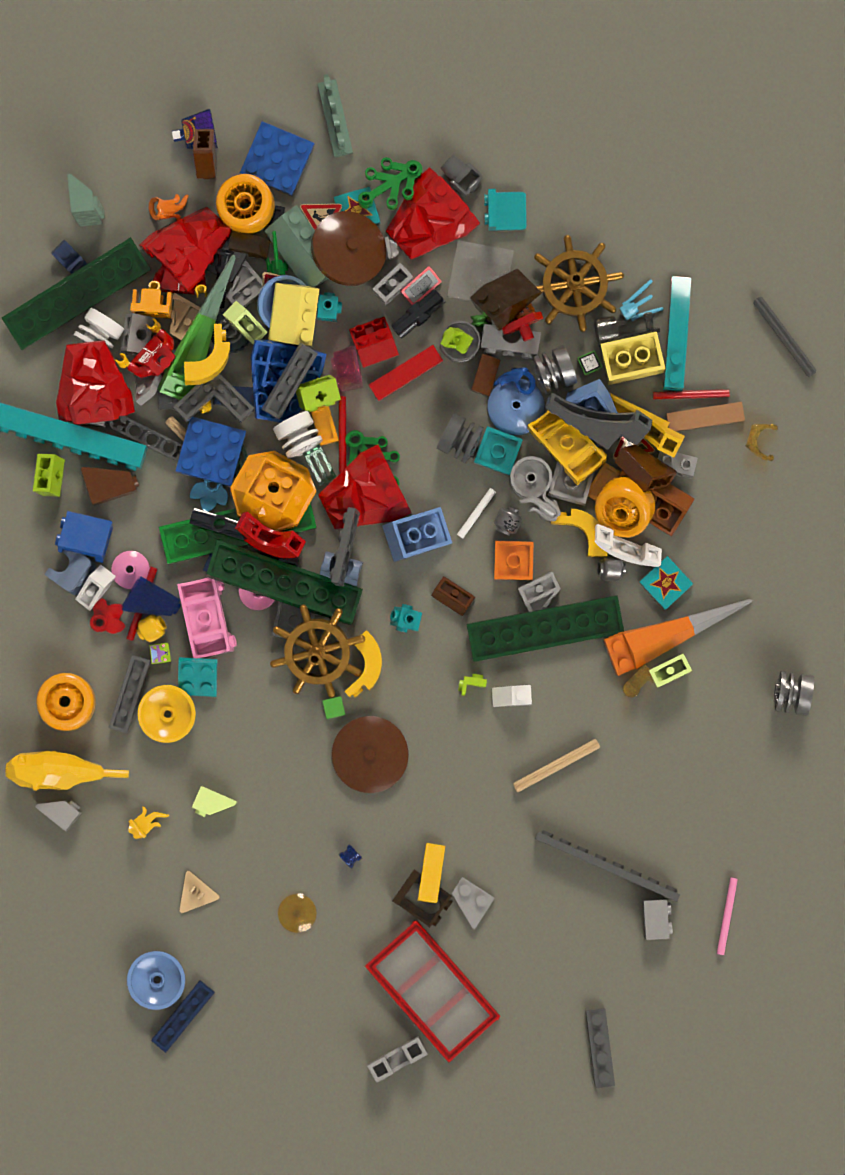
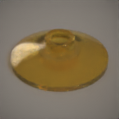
(304, 905)

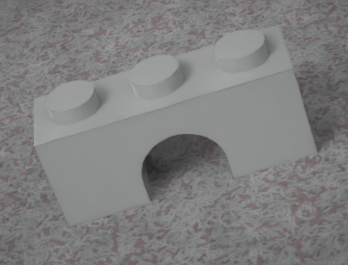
(494, 342)
(397, 1059)

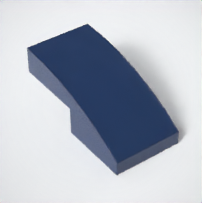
(68, 257)

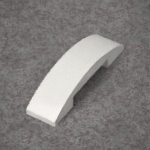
(626, 550)

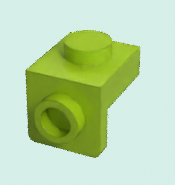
(456, 339)
(475, 680)

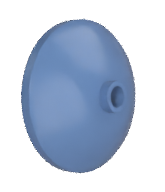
(266, 295)
(508, 418)
(142, 985)

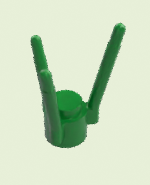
(276, 266)

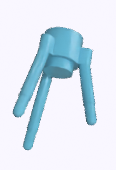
(630, 309)

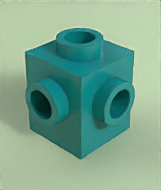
(331, 313)
(405, 618)

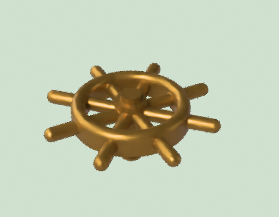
(576, 283)
(317, 651)

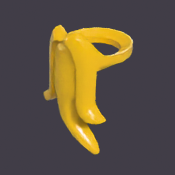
(142, 825)

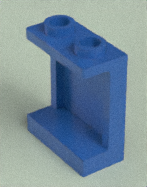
(84, 535)

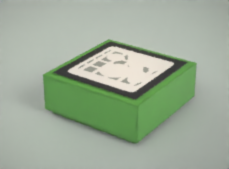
(589, 363)

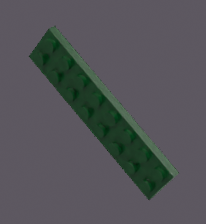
(76, 293)
(282, 582)
(545, 628)

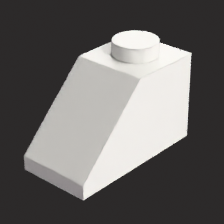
(95, 587)
(511, 696)

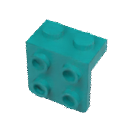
(505, 210)

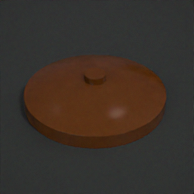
(348, 248)
(370, 754)

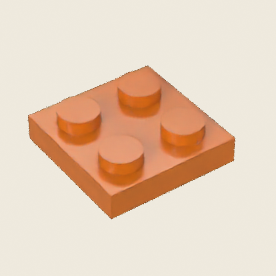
(513, 560)

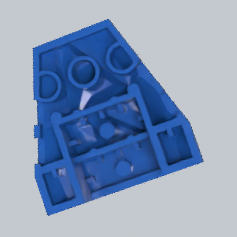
(267, 366)

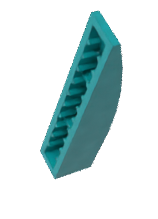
(677, 334)

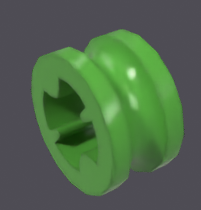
(478, 320)

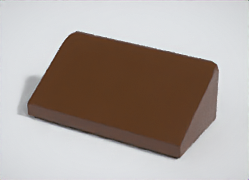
(485, 375)
(453, 596)

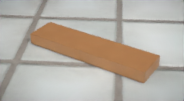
(706, 416)

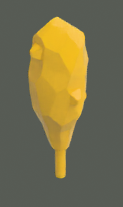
(55, 770)

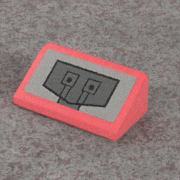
(421, 286)

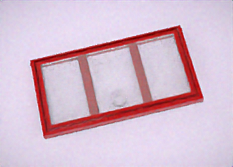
(432, 991)

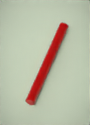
(691, 394)
(342, 434)
(137, 616)

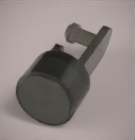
(607, 330)

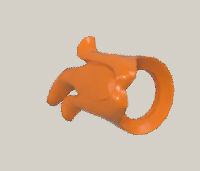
(167, 208)

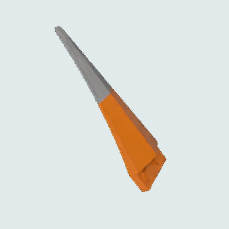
(641, 645)

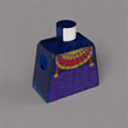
(201, 120)

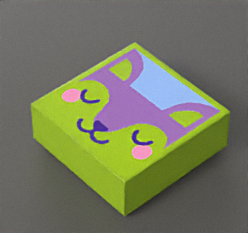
(160, 653)

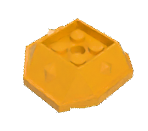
(278, 509)

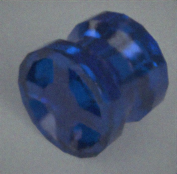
(350, 856)

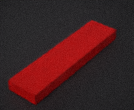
(405, 373)

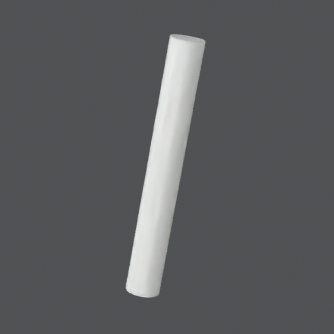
(476, 513)

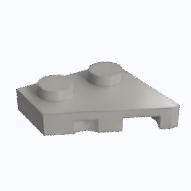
(246, 286)
(146, 388)
(539, 592)
(472, 901)

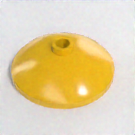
(152, 711)

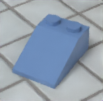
(593, 397)
(417, 534)

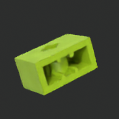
(307, 391)
(48, 475)

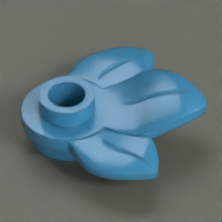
(209, 496)

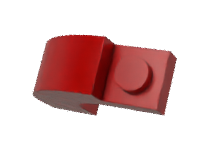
(269, 541)

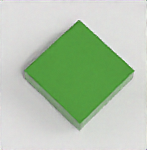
(334, 707)

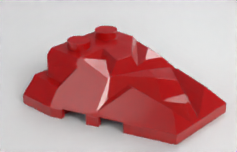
(431, 217)
(188, 245)
(92, 385)
(369, 488)

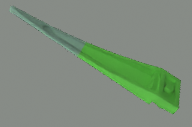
(196, 340)

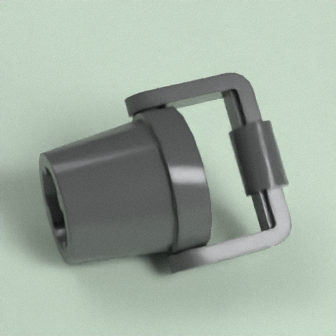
(457, 170)

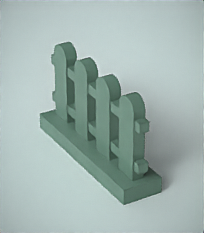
(335, 117)

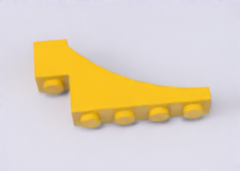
(660, 435)

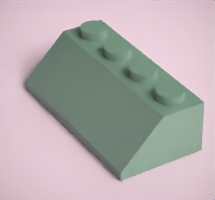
(84, 204)
(294, 245)

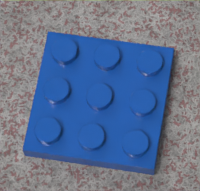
(277, 158)
(210, 451)

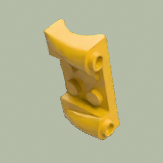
(568, 446)

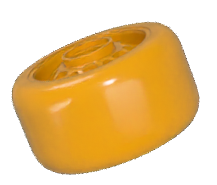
(242, 190)
(624, 507)
(81, 702)

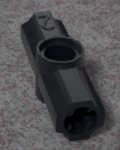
(418, 314)
(206, 520)

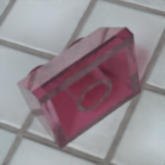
(347, 368)

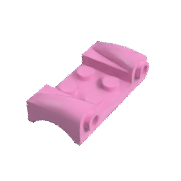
(205, 618)

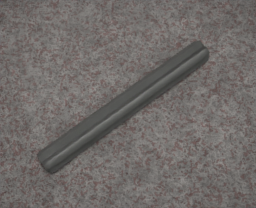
(784, 336)

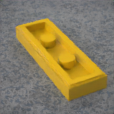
(431, 873)

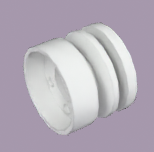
(100, 328)
(297, 434)

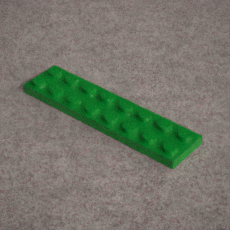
(187, 541)

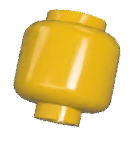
(151, 628)

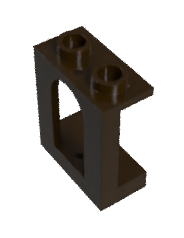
(428, 919)

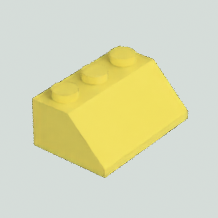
(293, 314)
(632, 358)

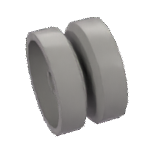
(524, 468)

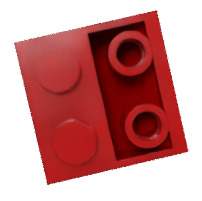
(373, 341)

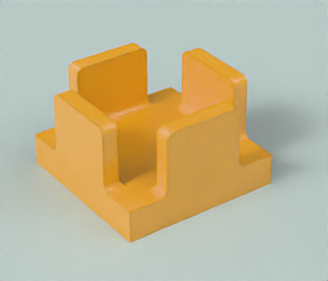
(152, 303)

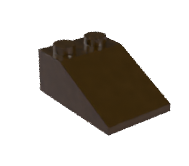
(505, 298)

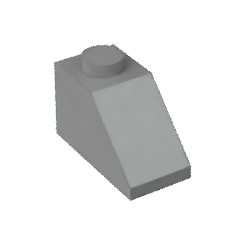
(61, 812)

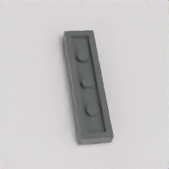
(289, 381)
(346, 541)
(129, 694)
(600, 1048)

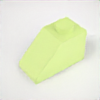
(244, 322)
(670, 670)
(211, 802)

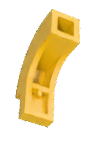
(209, 368)
(587, 524)
(373, 665)

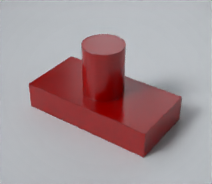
(523, 325)

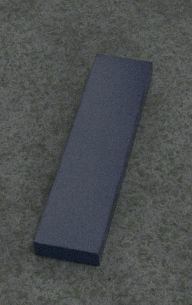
(182, 1016)

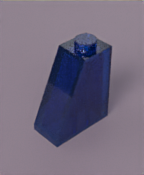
(150, 599)

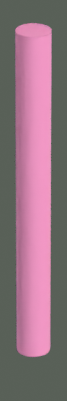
(727, 916)

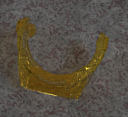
(752, 440)

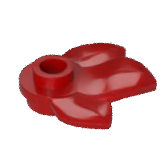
(109, 614)

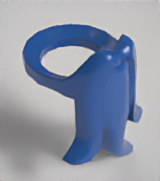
(515, 375)

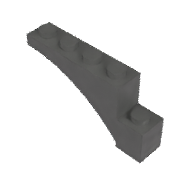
(598, 425)

